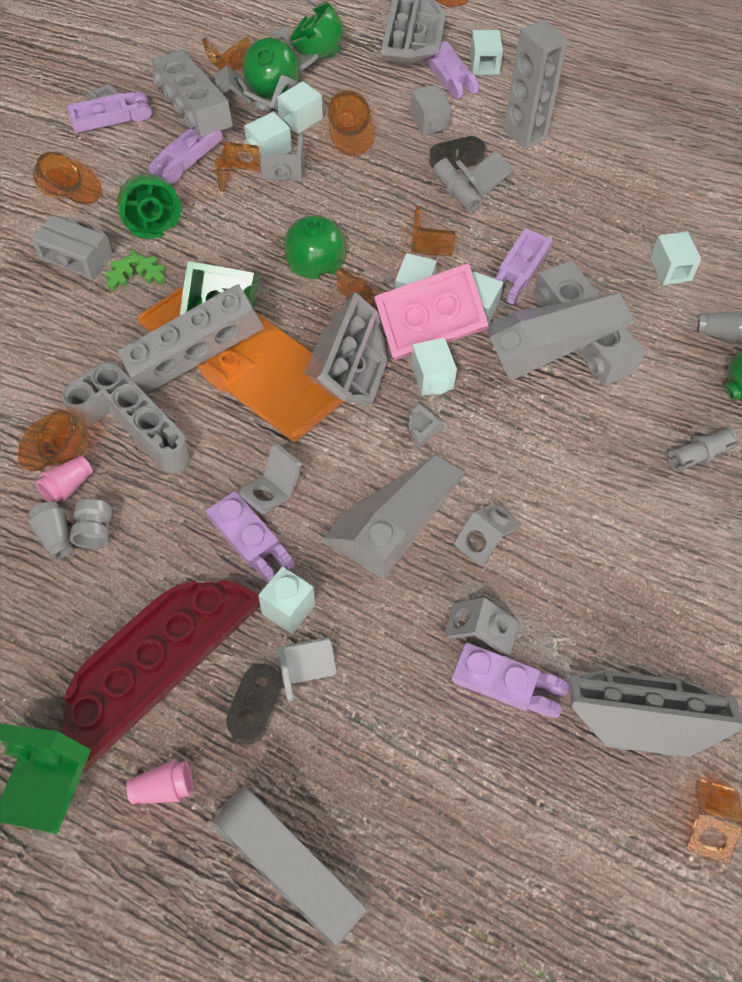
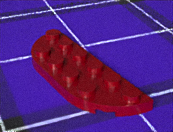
(150, 660)

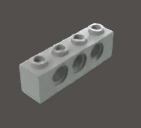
(534, 83)
(191, 93)
(190, 339)
(607, 357)

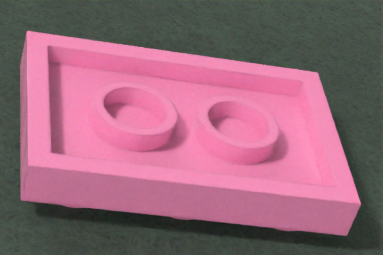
(431, 310)

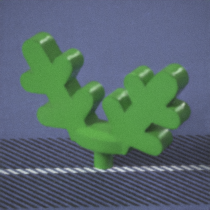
(122, 268)

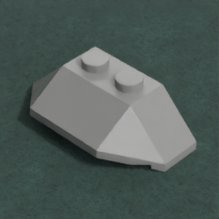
(413, 31)
(350, 353)
(653, 712)

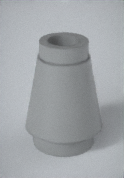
(722, 325)
(51, 528)

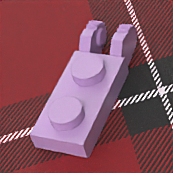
(452, 71)
(109, 111)
(183, 154)
(523, 262)
(248, 535)
(507, 680)

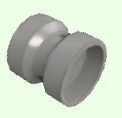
(91, 523)

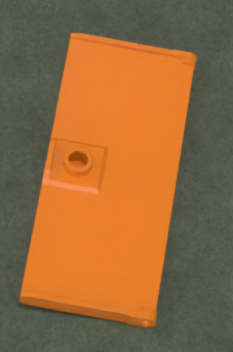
(261, 373)

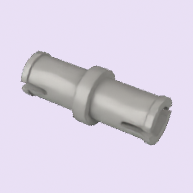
(458, 185)
(702, 449)

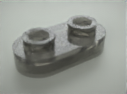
(468, 150)
(255, 702)

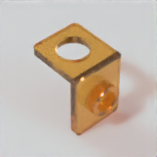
(232, 57)
(230, 160)
(431, 240)
(348, 284)
(718, 810)

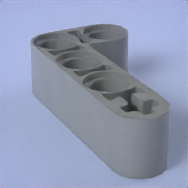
(112, 391)
(287, 865)

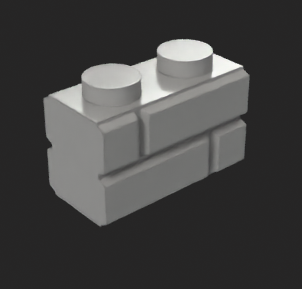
(73, 246)

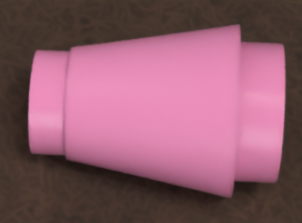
(63, 480)
(161, 784)

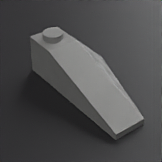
(545, 333)
(390, 520)

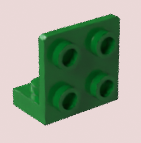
(41, 778)

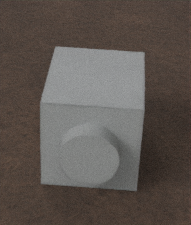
(430, 110)

